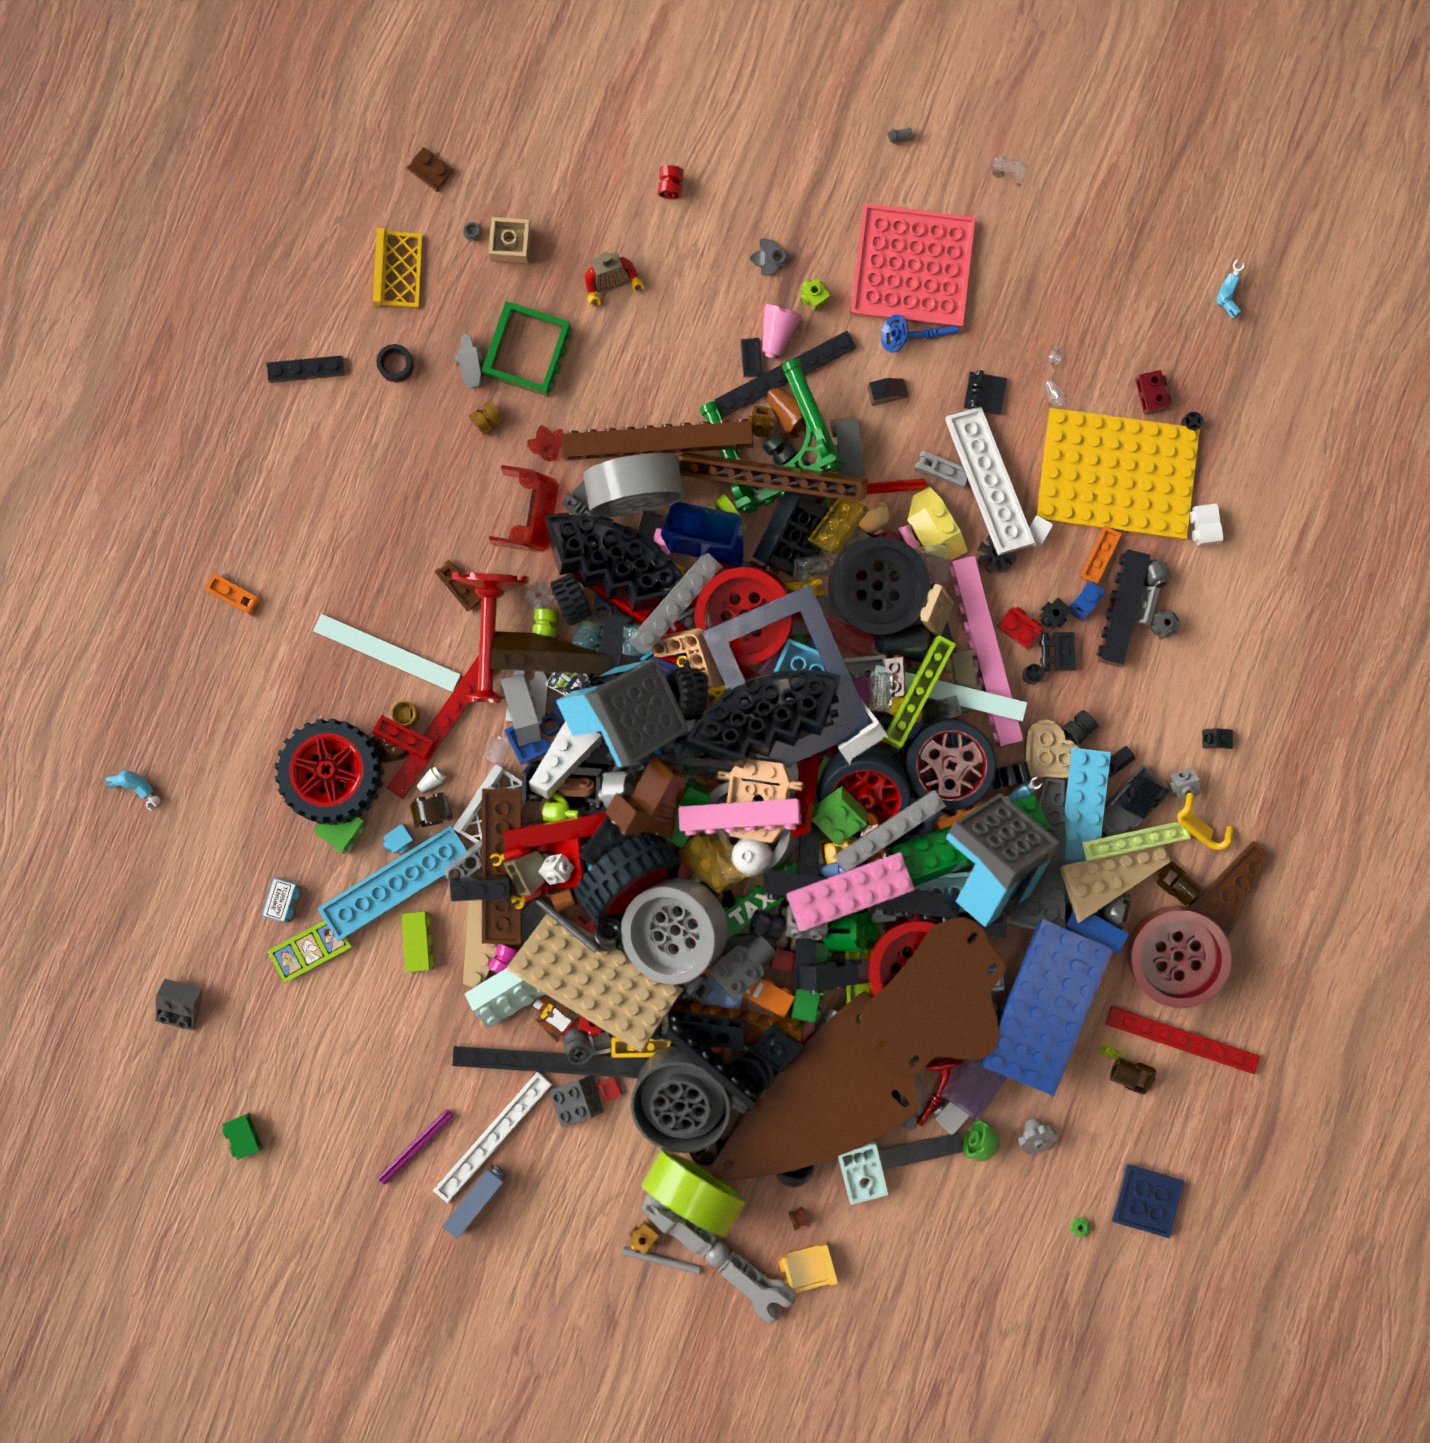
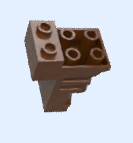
(651, 803)

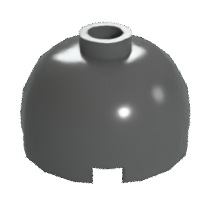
(1116, 910)

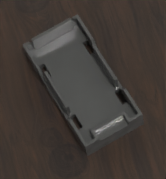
(1118, 820)

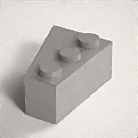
(521, 709)

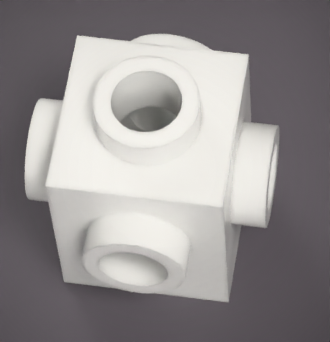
(556, 869)

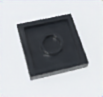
(776, 1047)

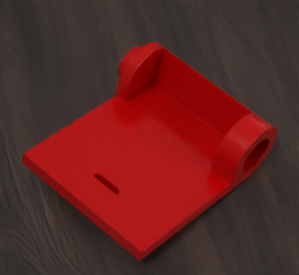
(571, 850)

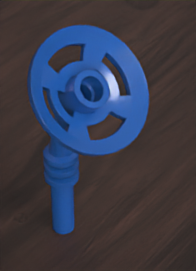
(902, 335)

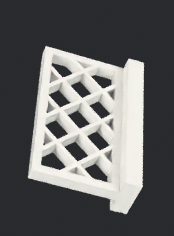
(476, 802)

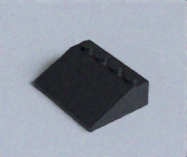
(789, 532)

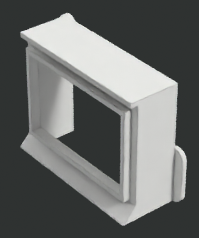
(867, 738)

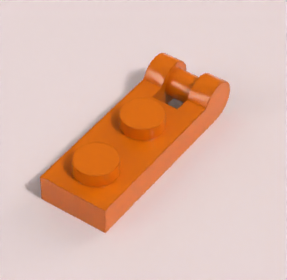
(232, 594)

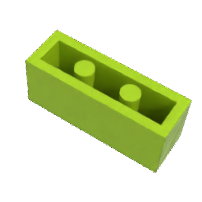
(417, 941)

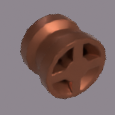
(798, 1218)

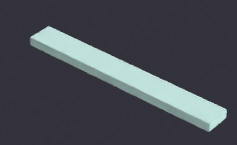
(387, 653)
(973, 698)

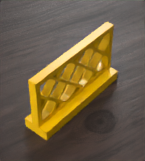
(380, 268)

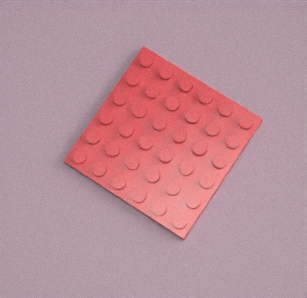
(913, 265)

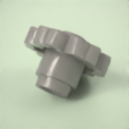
(1037, 1137)

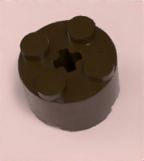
(431, 810)

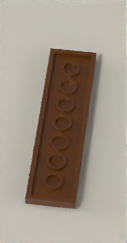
(499, 813)

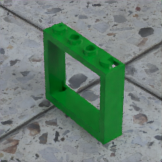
(499, 335)

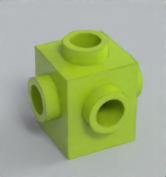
(814, 294)

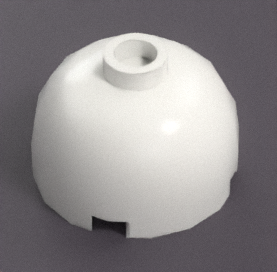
(751, 856)

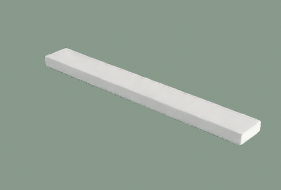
(492, 1137)

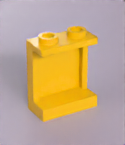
(808, 1267)

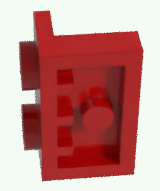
(1020, 627)

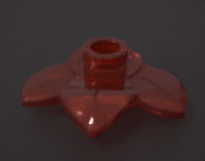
(546, 440)

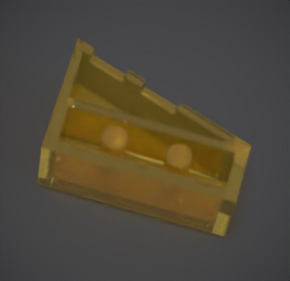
(710, 862)

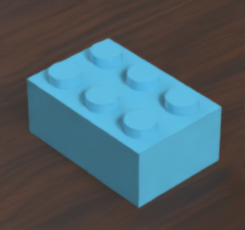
(799, 656)

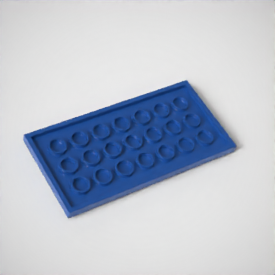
(1047, 1006)

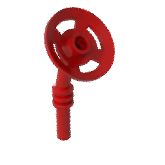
(944, 1067)

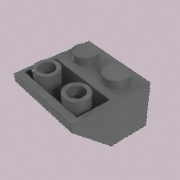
(178, 1004)

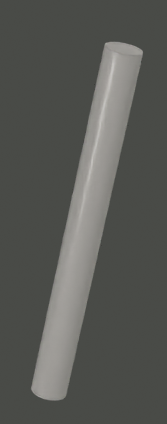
(661, 1260)

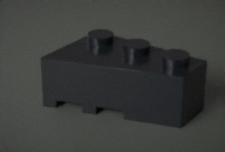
(833, 974)

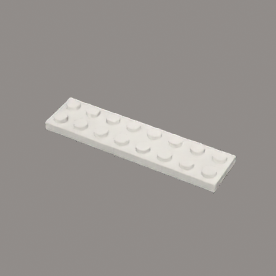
(989, 481)

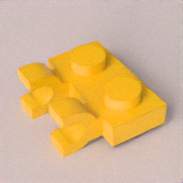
(795, 585)

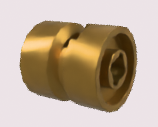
(486, 417)
(405, 714)

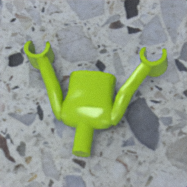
(558, 810)

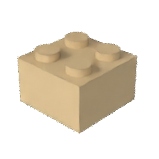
(509, 240)

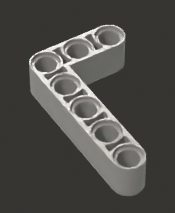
(460, 862)

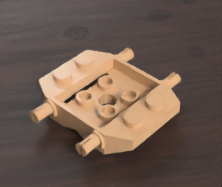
(744, 791)

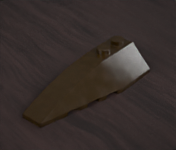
(544, 654)

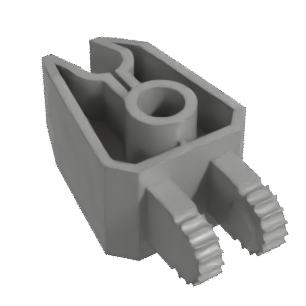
(469, 361)

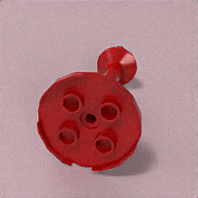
(489, 587)

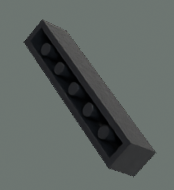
(1123, 608)

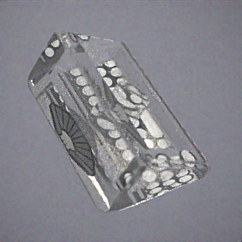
(881, 691)

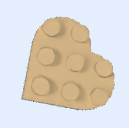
(1047, 750)

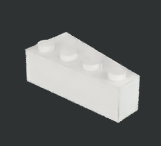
(563, 759)

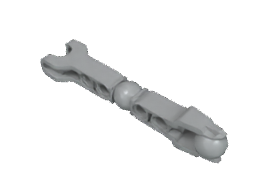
(733, 1267)

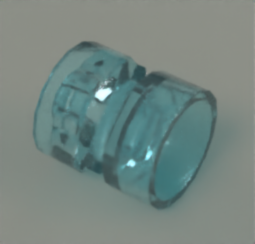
(587, 635)
(627, 648)

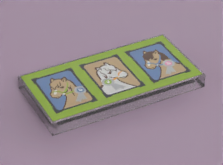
(306, 951)

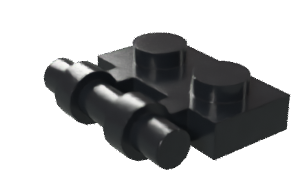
(1064, 651)

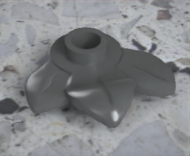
(766, 257)

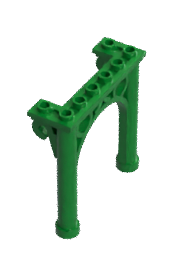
(827, 455)

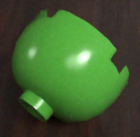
(981, 1142)

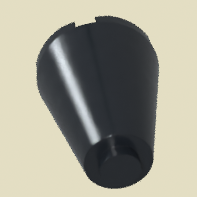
(907, 642)

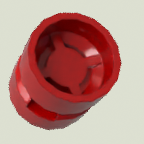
(671, 180)

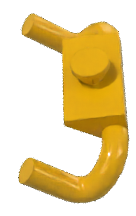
(1199, 829)

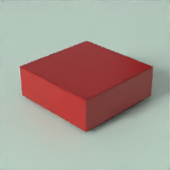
(609, 1089)

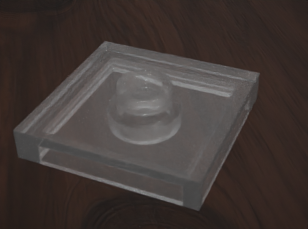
(936, 561)

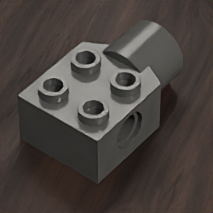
(742, 967)

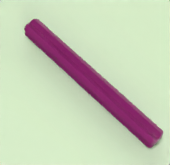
(415, 1147)

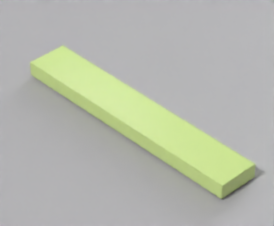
(1134, 841)

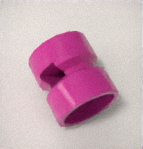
(504, 956)

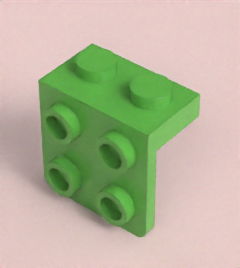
(341, 834)

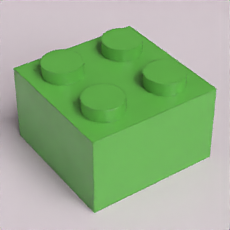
(839, 815)

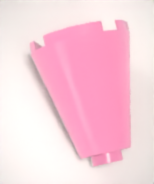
(778, 329)

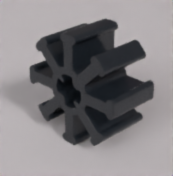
(994, 558)
(1011, 775)

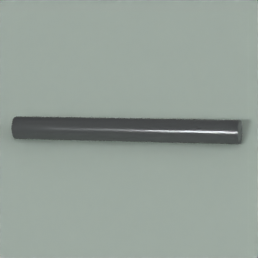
(567, 925)

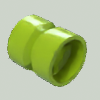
(545, 622)

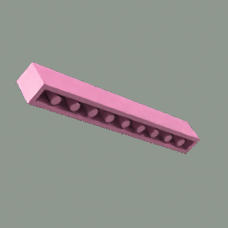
(983, 640)

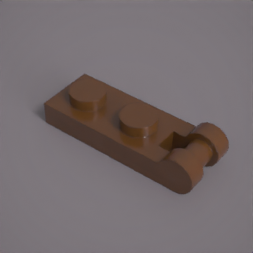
(463, 593)

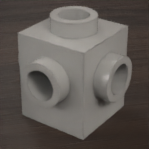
(1184, 783)

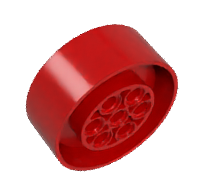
(745, 580)
(889, 950)

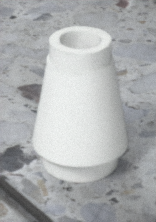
(431, 779)

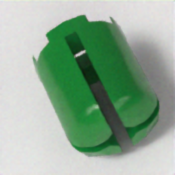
(861, 934)

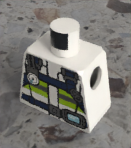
(566, 682)

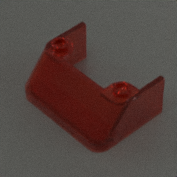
(543, 502)

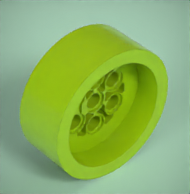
(693, 1193)

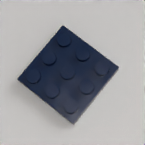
(1147, 1201)

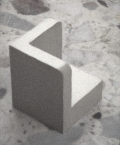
(600, 1044)

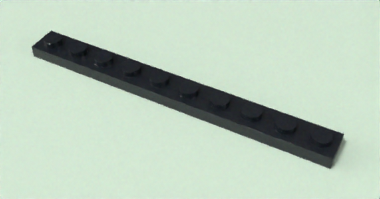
(808, 865)
(545, 1062)

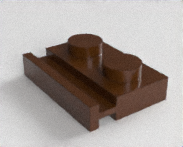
(430, 169)

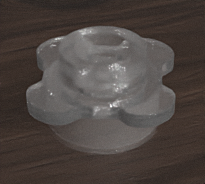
(1055, 357)

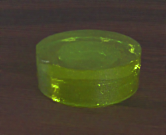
(1109, 1052)

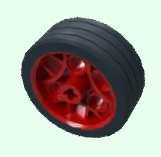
(868, 790)

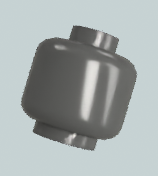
(1157, 574)

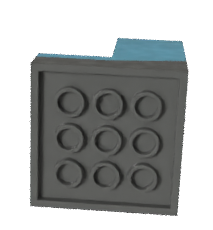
(630, 709)
(1007, 854)

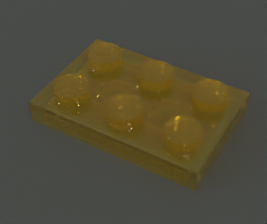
(838, 525)

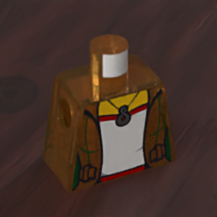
(554, 1017)

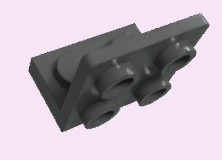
(576, 1101)

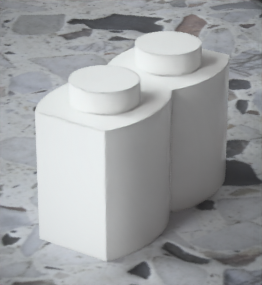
(1206, 525)

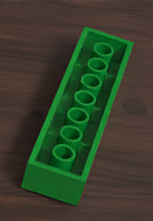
(936, 856)

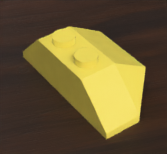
(934, 523)

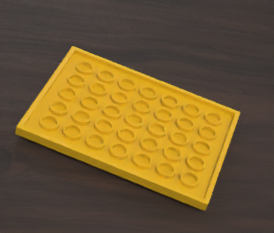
(1117, 473)

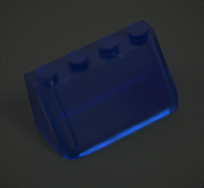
(704, 530)

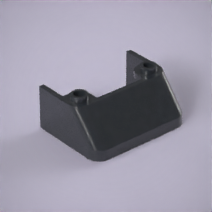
(584, 770)

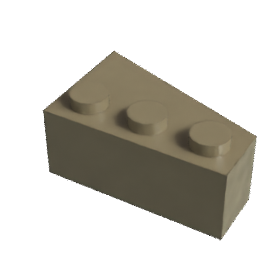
(963, 672)

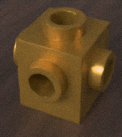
(761, 420)
(644, 1230)

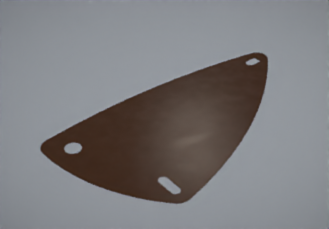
(820, 1104)

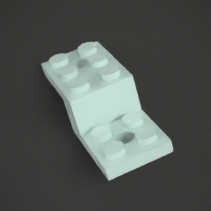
(861, 1164)

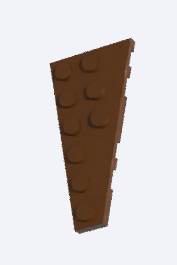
(1227, 893)

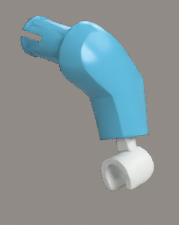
(1227, 290)
(135, 782)
(1023, 790)

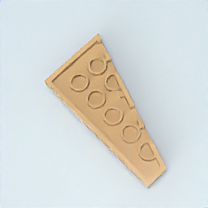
(1102, 880)
(477, 955)

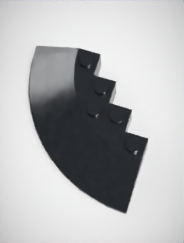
(612, 557)
(765, 712)

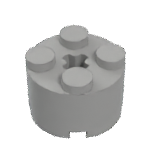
(617, 782)

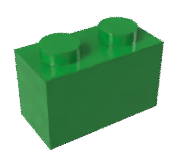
(242, 1136)

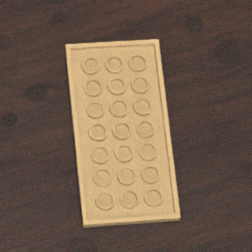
(594, 985)

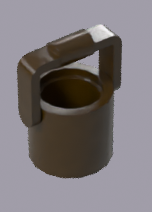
(1182, 887)
(1128, 1074)

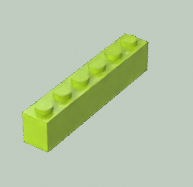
(918, 691)

